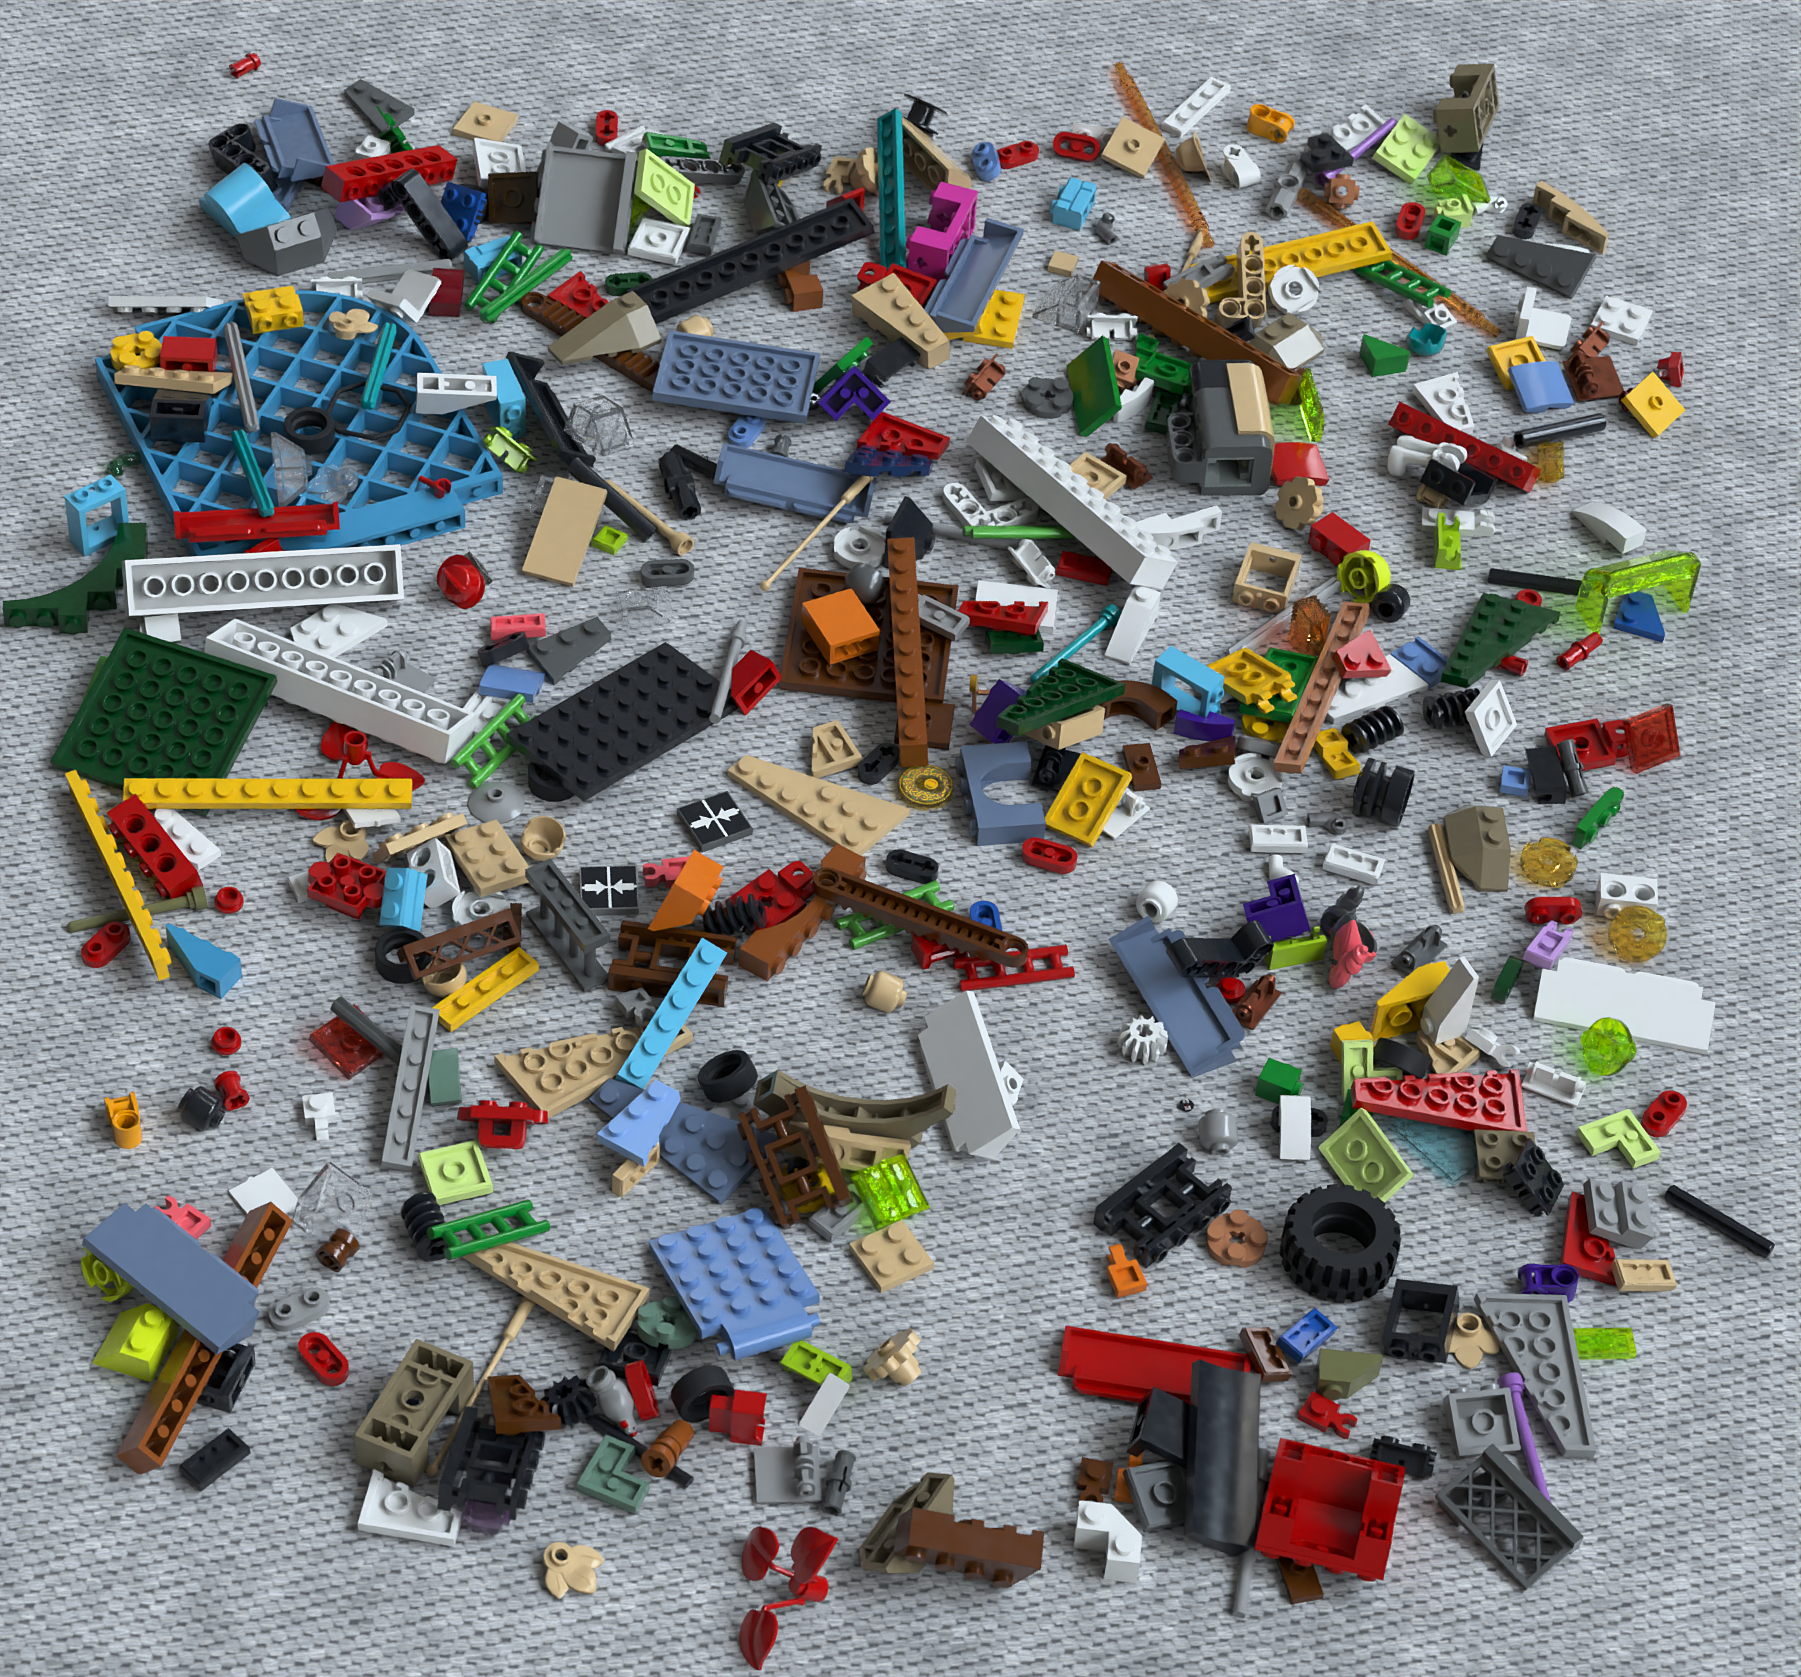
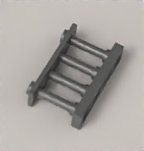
(567, 924)

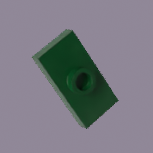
(1161, 409)
(1013, 643)

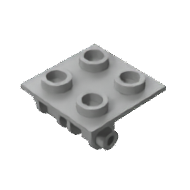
(400, 671)
(788, 1473)

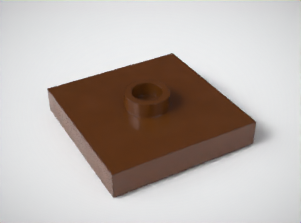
(938, 725)

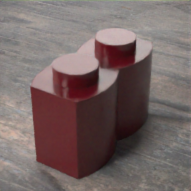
(449, 294)

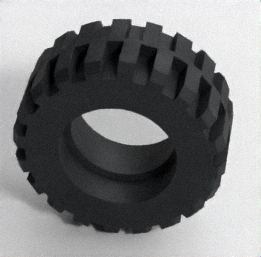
(1335, 1273)

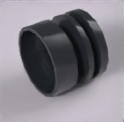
(1383, 791)

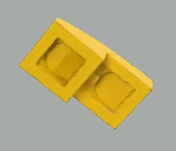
(1334, 753)

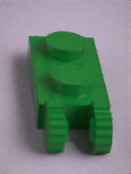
(674, 146)
(1598, 816)

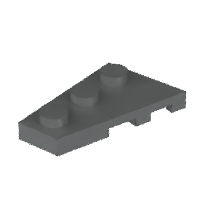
(367, 99)

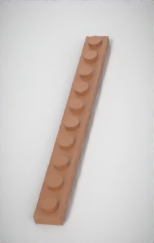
(1319, 691)

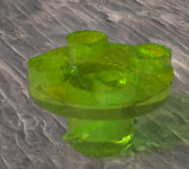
(1607, 1046)

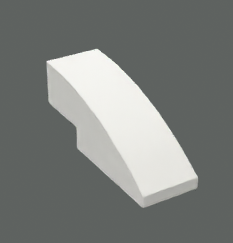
(1611, 526)

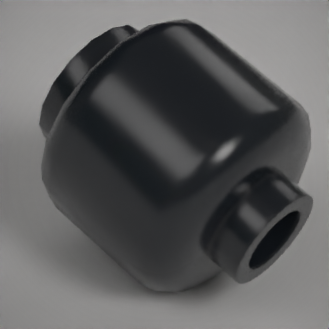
(1391, 603)
(201, 1108)

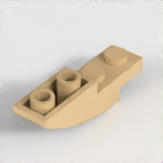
(852, 1149)

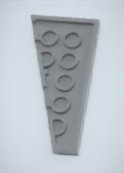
(1542, 1348)

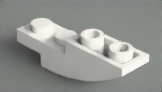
(1183, 530)

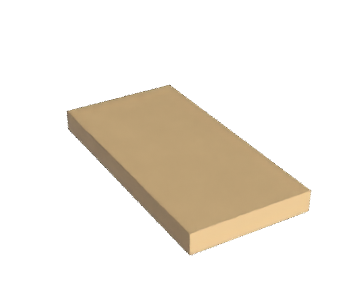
(564, 531)

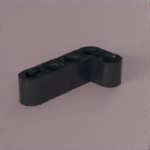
(237, 147)
(426, 213)
(1221, 956)

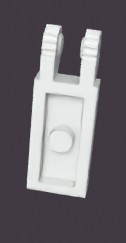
(1483, 521)

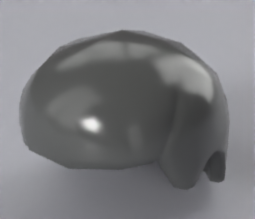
(866, 583)

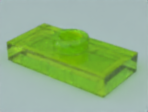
(1605, 1343)

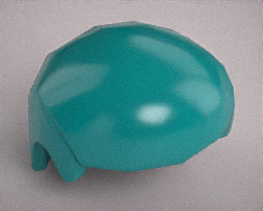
(1428, 340)

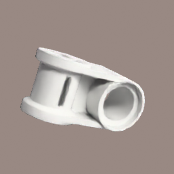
(1239, 167)

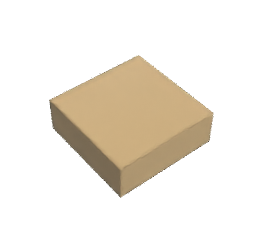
(1063, 264)

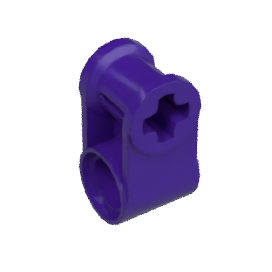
(1549, 1280)

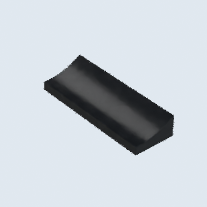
(1222, 1458)

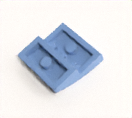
(1540, 386)
(509, 681)

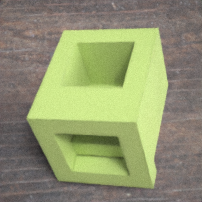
(1457, 209)

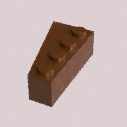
(968, 1547)

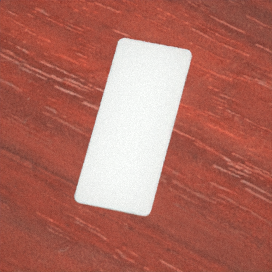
(824, 1404)

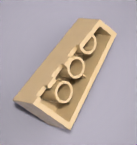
(897, 314)

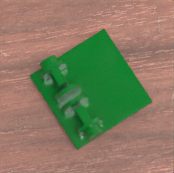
(394, 135)

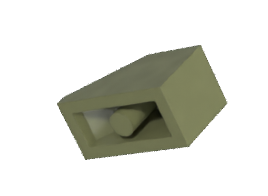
(1345, 1372)

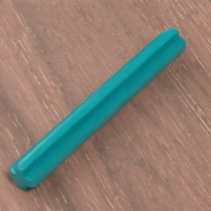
(378, 366)
(252, 473)

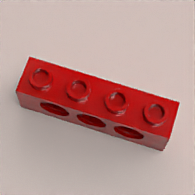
(134, 815)

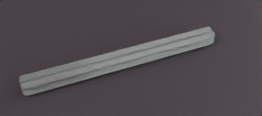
(241, 377)
(1283, 618)

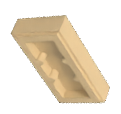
(631, 1173)
(1643, 1275)

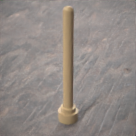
(679, 541)

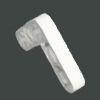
(984, 518)

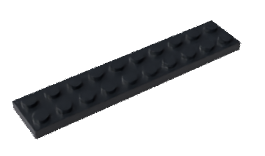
(754, 260)

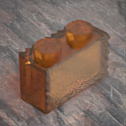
(1309, 626)

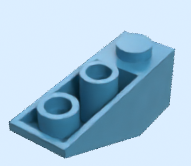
(205, 963)

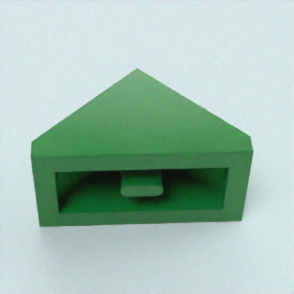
(1382, 357)

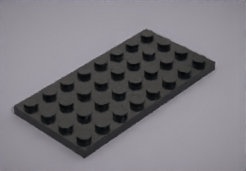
(621, 721)

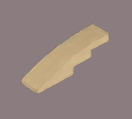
(1575, 220)

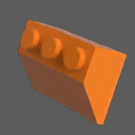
(689, 893)

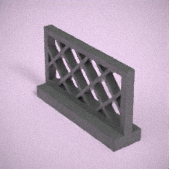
(1531, 1502)

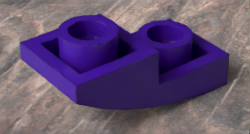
(1201, 728)

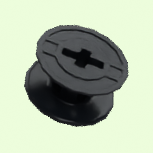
(922, 113)

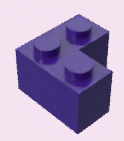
(852, 389)
(985, 718)
(1281, 912)

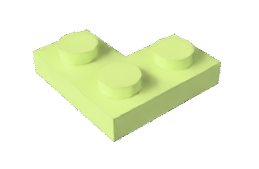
(1358, 1063)
(1620, 1131)

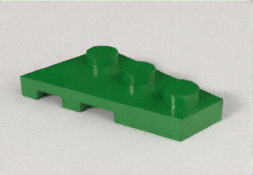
(853, 357)

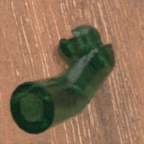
(121, 461)

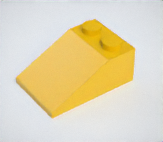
(1403, 1006)

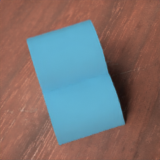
(242, 202)

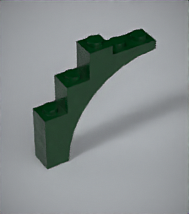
(95, 591)

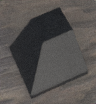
(910, 522)

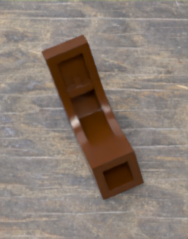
(1144, 702)

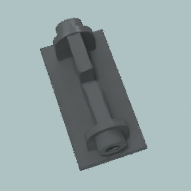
(1421, 950)

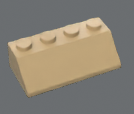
(928, 160)

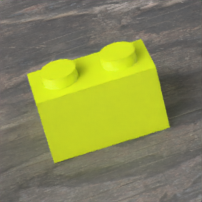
(138, 1342)

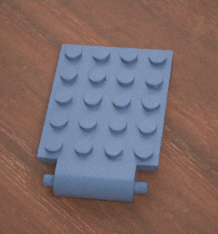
(739, 1283)

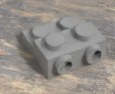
(1619, 1212)
(1481, 1419)

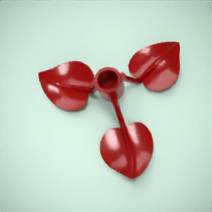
(351, 747)
(809, 1554)

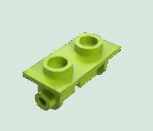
(501, 441)

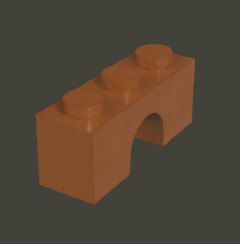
(800, 288)

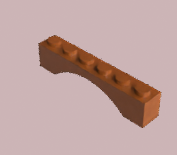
(771, 947)

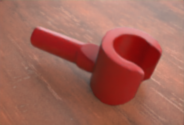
(439, 486)

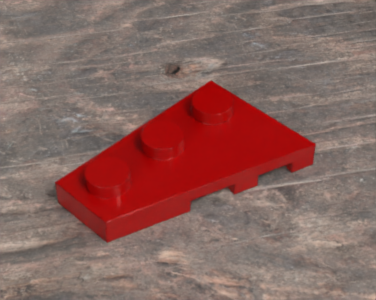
(894, 433)
(1014, 617)
(1582, 1250)

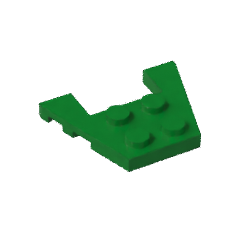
(1163, 369)

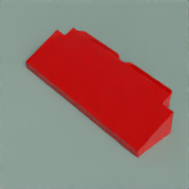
(249, 524)
(1131, 1365)

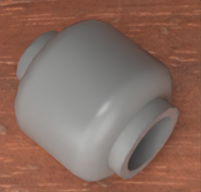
(1218, 1131)

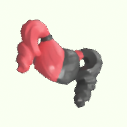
(1351, 939)

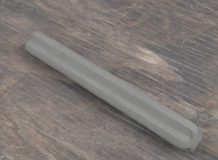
(391, 272)

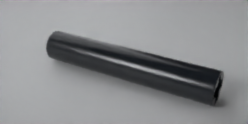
(1559, 430)
(614, 500)

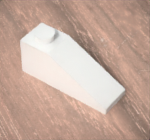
(452, 392)
(1133, 624)
(1450, 1006)

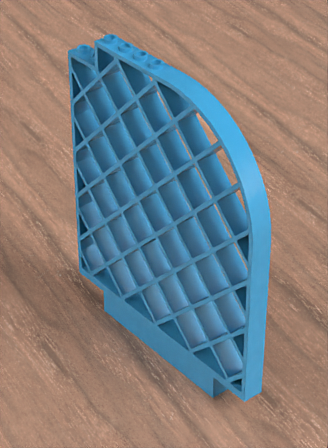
(399, 514)

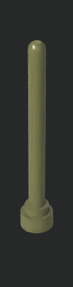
(192, 899)

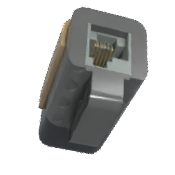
(1226, 431)

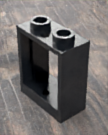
(1422, 1297)

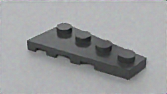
(1545, 264)

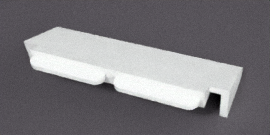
(1651, 1005)
(961, 1055)

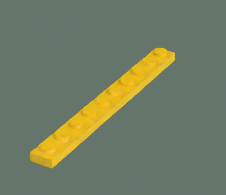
(270, 793)
(121, 880)

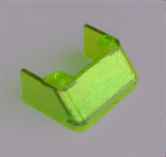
(1670, 568)

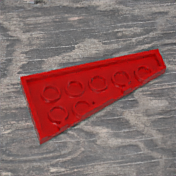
(1447, 1099)

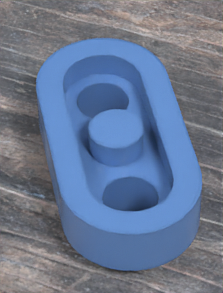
(986, 161)
(746, 430)

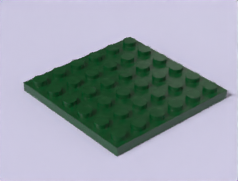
(163, 715)

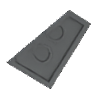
(567, 648)

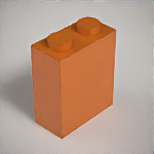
(840, 626)

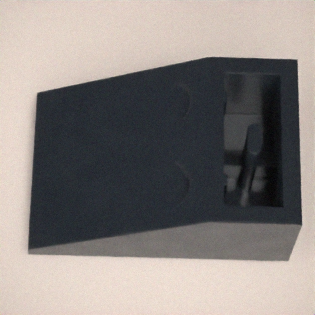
(180, 415)

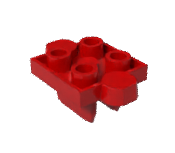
(346, 885)
(489, 1113)

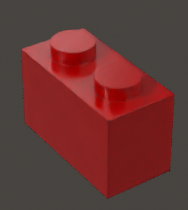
(189, 354)
(1336, 538)

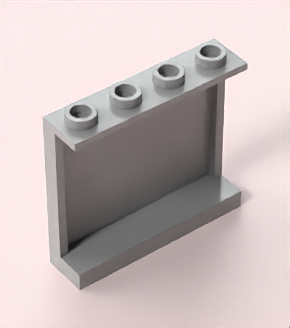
(585, 199)

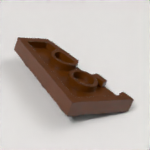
(517, 1408)

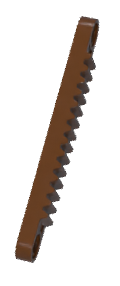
(561, 320)
(920, 918)

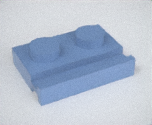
(1422, 660)

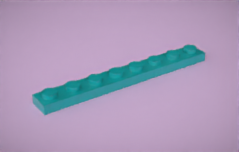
(891, 189)

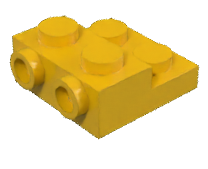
(273, 309)

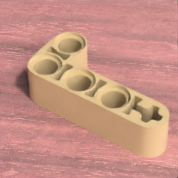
(1247, 280)

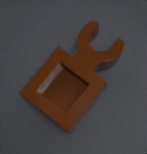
(516, 910)
(1094, 1479)

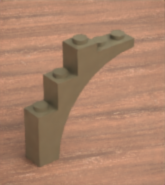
(884, 1118)

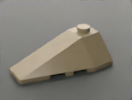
(615, 327)

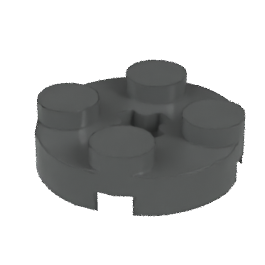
(1035, 392)

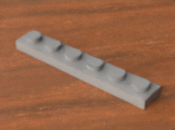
(410, 1088)

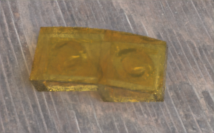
(1551, 462)

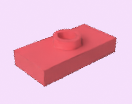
(531, 624)

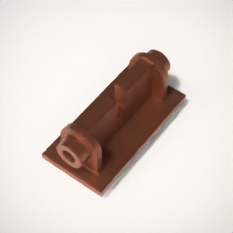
(1594, 342)
(979, 383)
(1135, 471)
(1257, 1001)

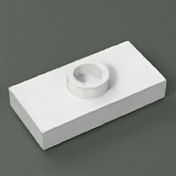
(1278, 838)
(1353, 864)

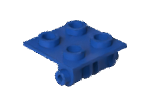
(463, 207)

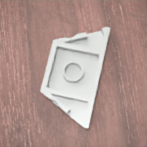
(336, 629)

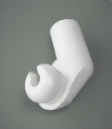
(1496, 205)
(1508, 446)
(1276, 868)

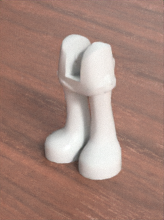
(1418, 452)

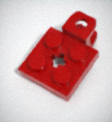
(917, 284)
(1599, 741)
(782, 891)

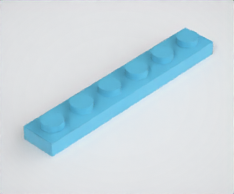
(671, 1015)

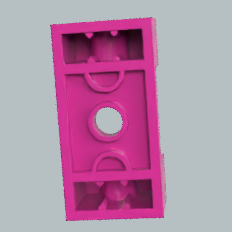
(951, 221)

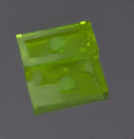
(1311, 406)
(890, 1191)

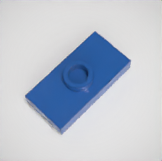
(1306, 1335)

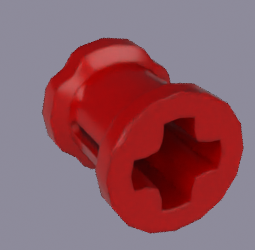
(229, 1085)

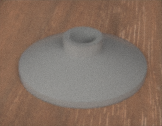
(495, 802)

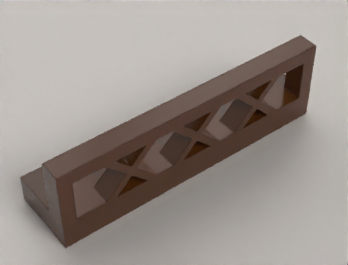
(454, 937)

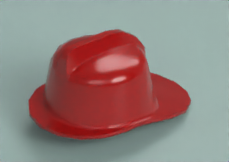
(461, 581)

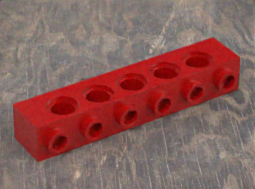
(369, 175)
(1478, 452)

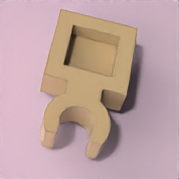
(839, 172)

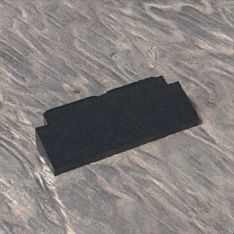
(547, 408)

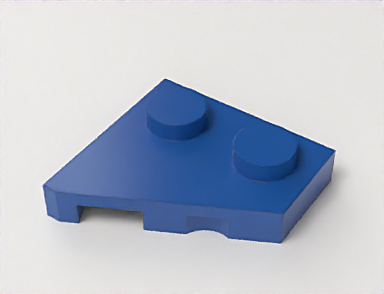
(1639, 616)

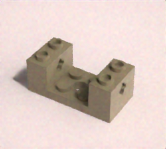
(1469, 114)
(397, 1434)

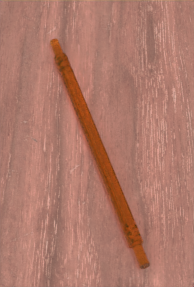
(1164, 155)
(1456, 303)

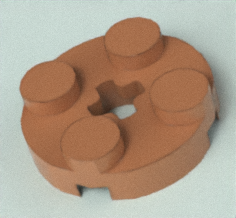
(1239, 1225)

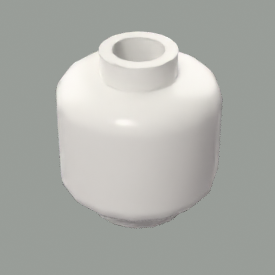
(1157, 901)

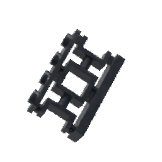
(770, 153)
(1146, 1190)
(487, 1481)

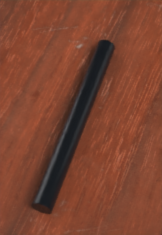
(608, 1429)

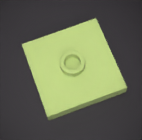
(455, 1172)

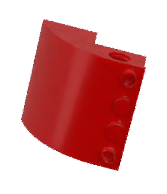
(1330, 1510)

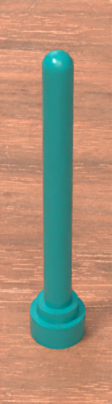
(1108, 617)

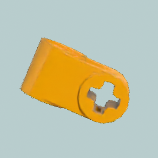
(1267, 123)
(124, 1120)

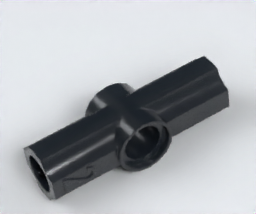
(679, 486)

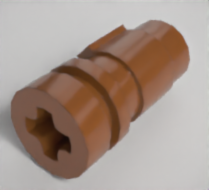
(666, 1449)

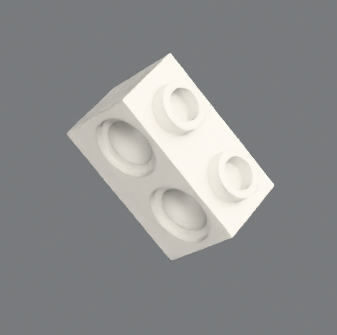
(438, 864)
(1623, 891)

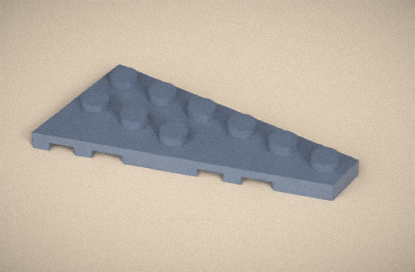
(694, 1142)

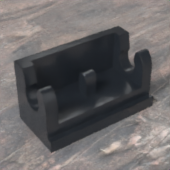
(890, 361)
(1547, 774)
(228, 1378)

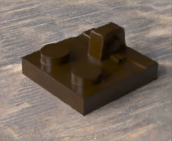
(512, 197)

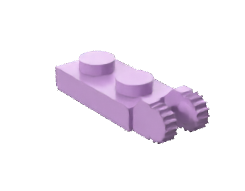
(1547, 946)

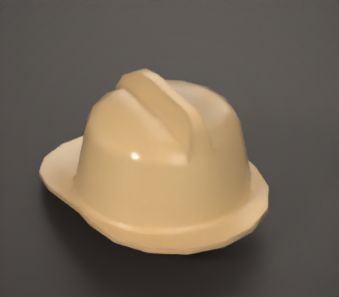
(1190, 155)

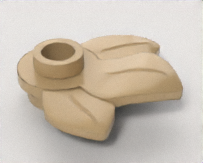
(351, 323)
(341, 841)
(1471, 1344)
(573, 1572)

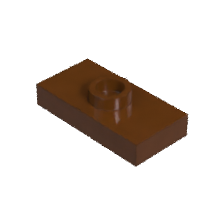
(1142, 766)
(1265, 1354)
(1300, 1581)

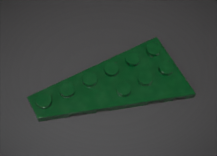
(1494, 632)
(1058, 695)

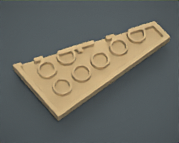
(819, 805)
(574, 1067)
(578, 1295)

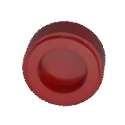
(1530, 597)

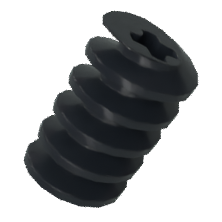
(1448, 707)
(1372, 729)
(735, 917)
(418, 1215)

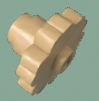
(866, 171)
(1190, 294)
(1299, 503)
(895, 1359)

